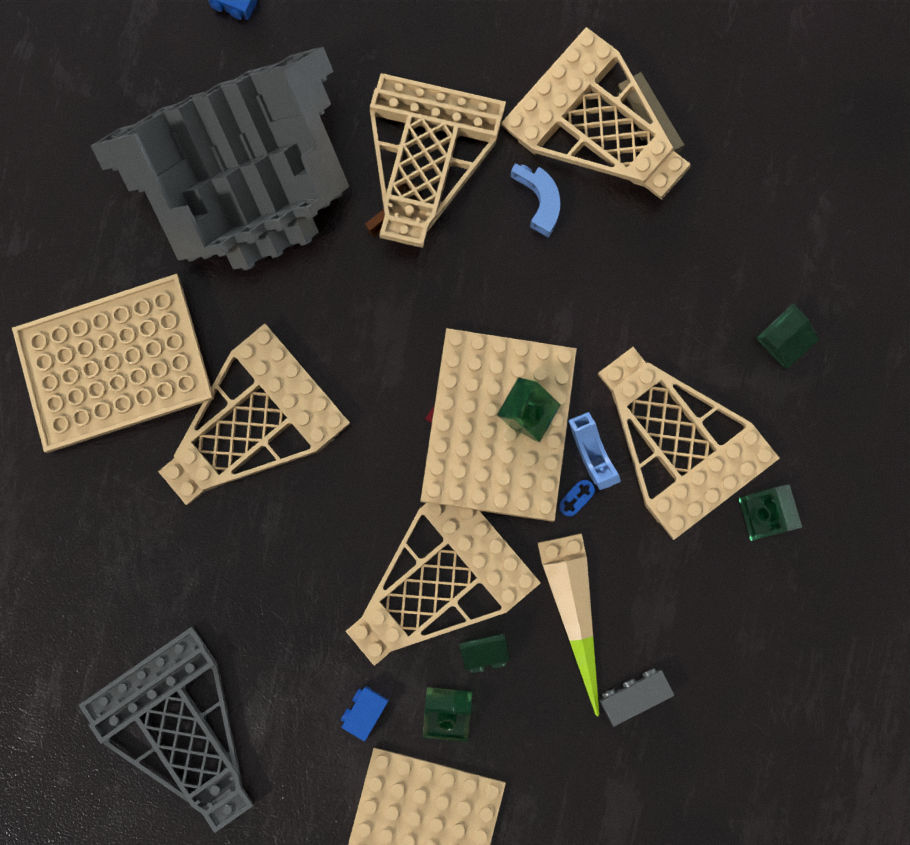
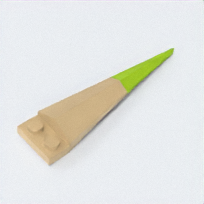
(567, 575)

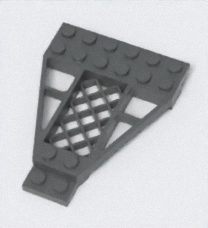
(147, 687)

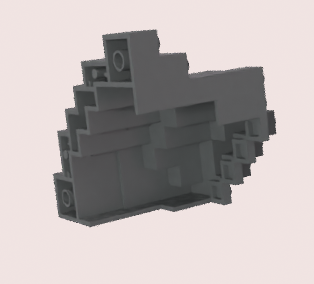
(236, 163)

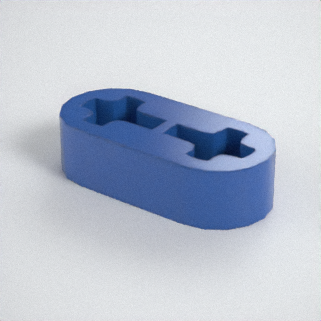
(572, 494)

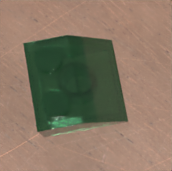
(789, 336)
(529, 409)
(770, 512)
(484, 652)
(447, 714)

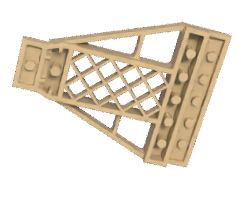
(565, 88)
(436, 111)
(288, 387)
(709, 481)
(482, 552)

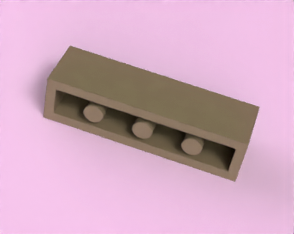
(633, 103)

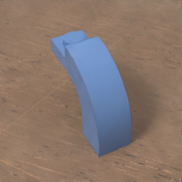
(547, 193)
(593, 452)

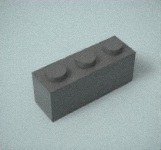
(636, 696)

